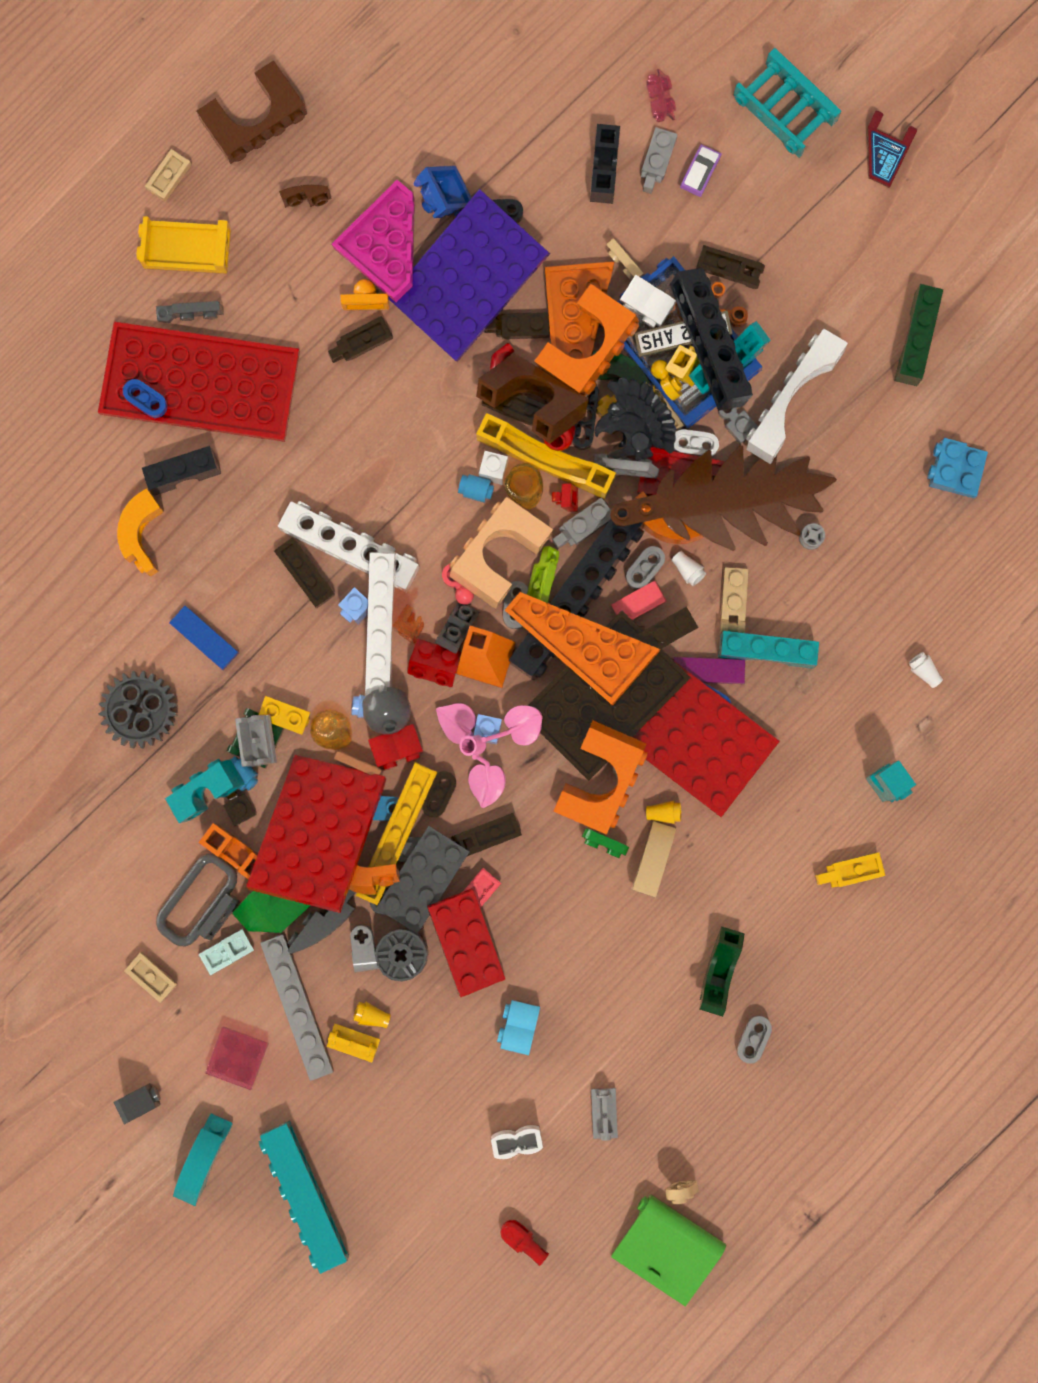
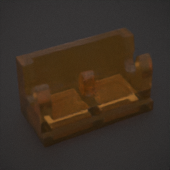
(407, 626)

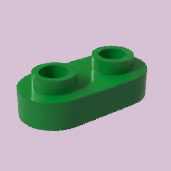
(595, 839)

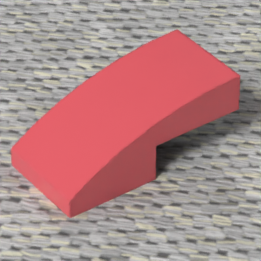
(640, 601)

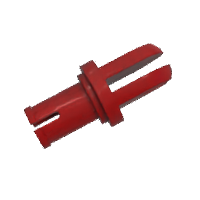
(521, 1240)

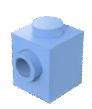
(354, 606)

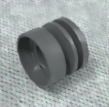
(416, 955)

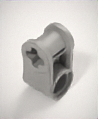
(363, 952)

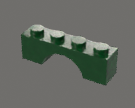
(919, 336)

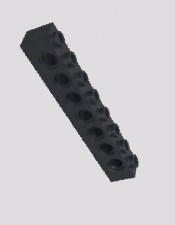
(577, 580)

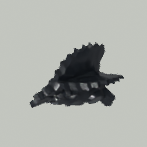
(641, 418)

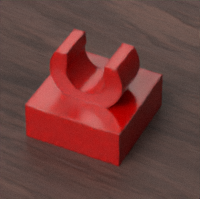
(567, 498)

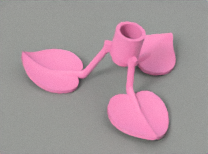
(485, 780)

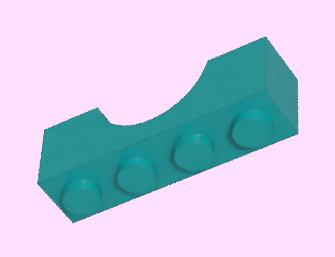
(768, 648)

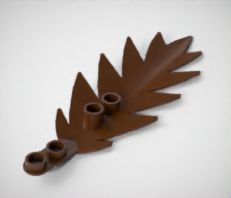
(702, 502)

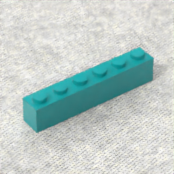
(304, 1197)

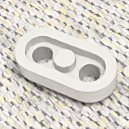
(694, 442)

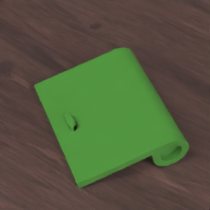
(670, 1245)

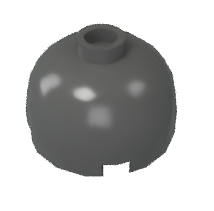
(386, 710)

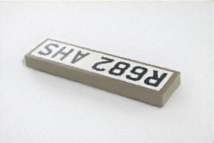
(667, 337)

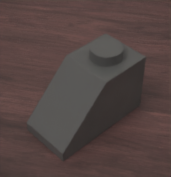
(137, 1103)

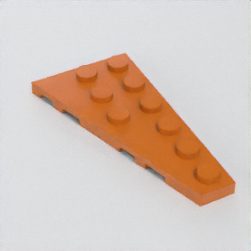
(570, 327)

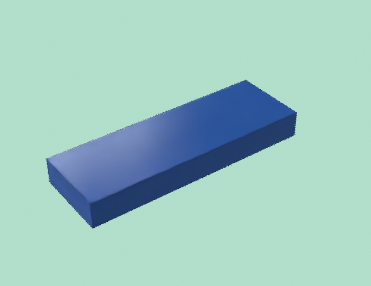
(204, 637)

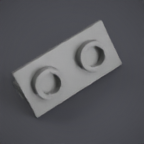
(604, 1113)

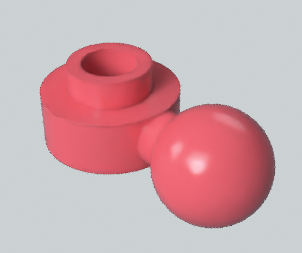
(462, 594)

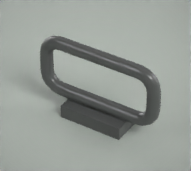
(216, 913)

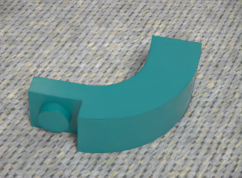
(747, 346)
(201, 1159)

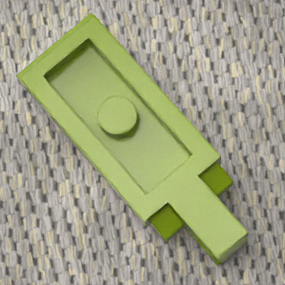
(543, 574)

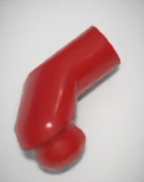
(501, 354)

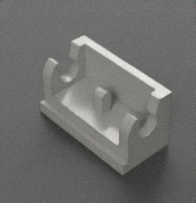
(256, 740)

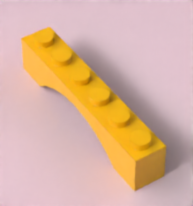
(568, 468)

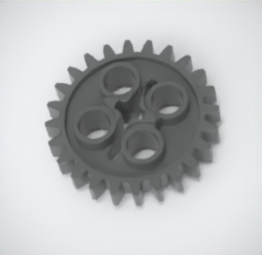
(118, 701)

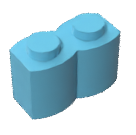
(519, 1027)

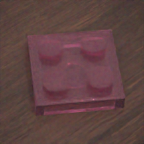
(237, 1058)

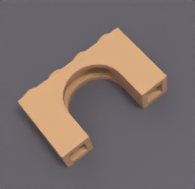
(507, 521)

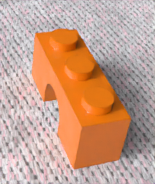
(230, 849)

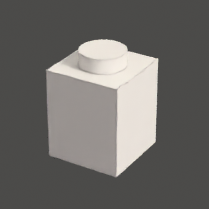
(493, 467)

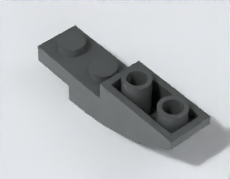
(320, 926)

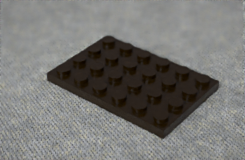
(572, 704)

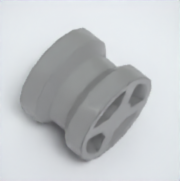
(815, 533)

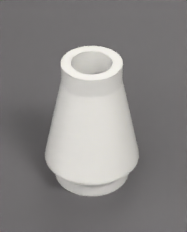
(689, 569)
(925, 669)

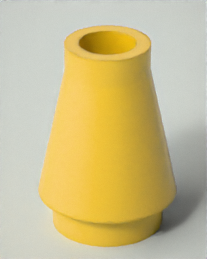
(664, 812)
(370, 1015)

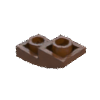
(315, 194)

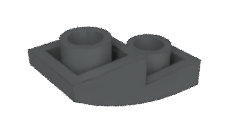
(457, 627)

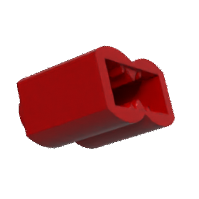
(395, 747)

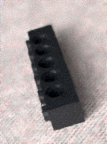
(711, 339)

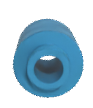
(476, 488)
(247, 774)

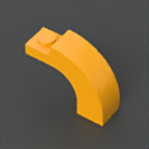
(131, 524)

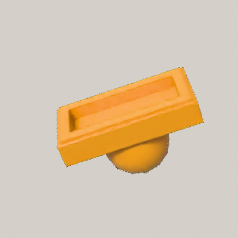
(364, 298)

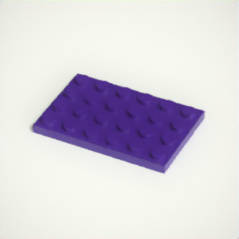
(470, 275)

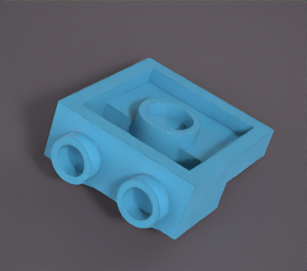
(957, 468)

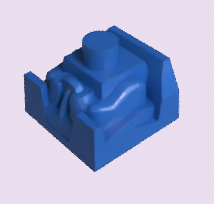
(442, 190)

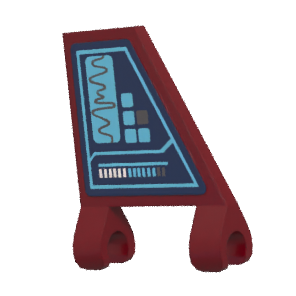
(885, 151)

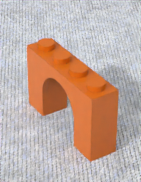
(583, 373)
(600, 810)

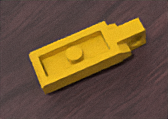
(852, 871)

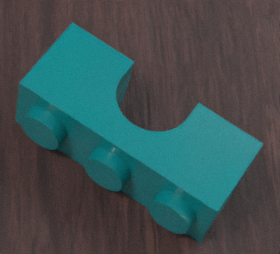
(891, 782)
(188, 799)

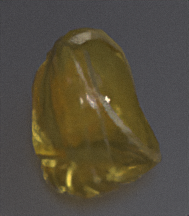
(524, 480)
(331, 730)

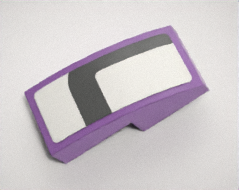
(700, 170)

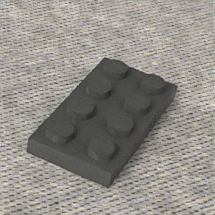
(423, 879)

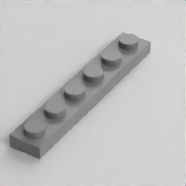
(297, 1007)

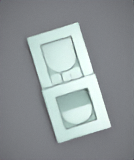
(226, 952)

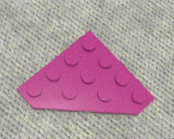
(383, 241)

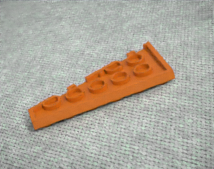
(594, 652)

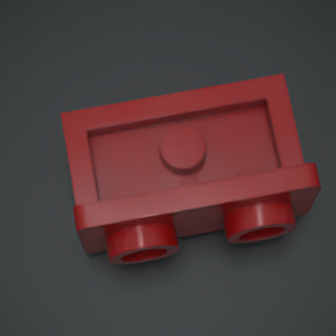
(433, 663)

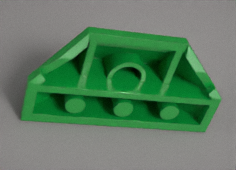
(267, 913)

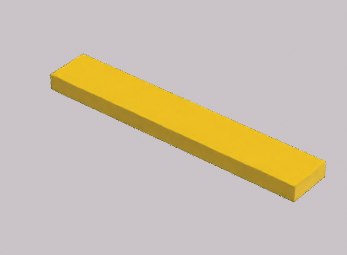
(401, 823)

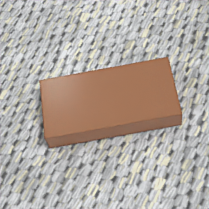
(357, 763)

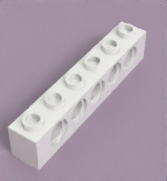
(292, 525)

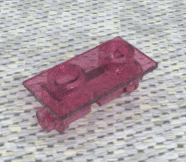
(660, 87)

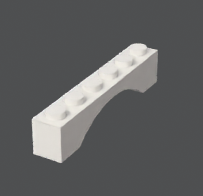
(821, 358)
(380, 620)

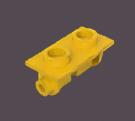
(285, 715)
(353, 1042)

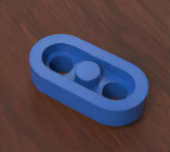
(146, 398)

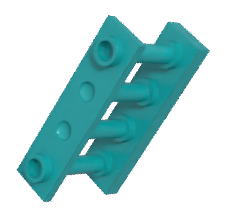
(793, 81)

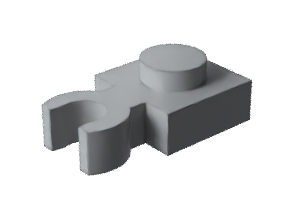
(738, 425)

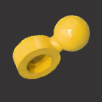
(670, 385)

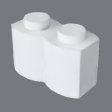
(647, 301)
(510, 1143)

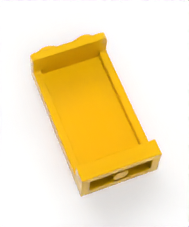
(184, 246)

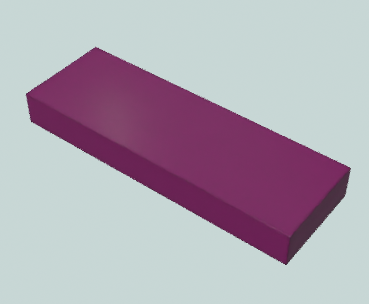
(714, 670)

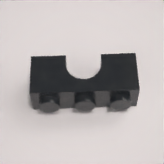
(605, 163)
(168, 473)

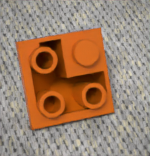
(485, 657)

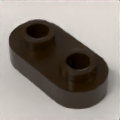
(439, 794)

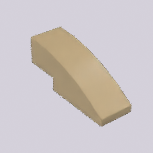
(654, 859)

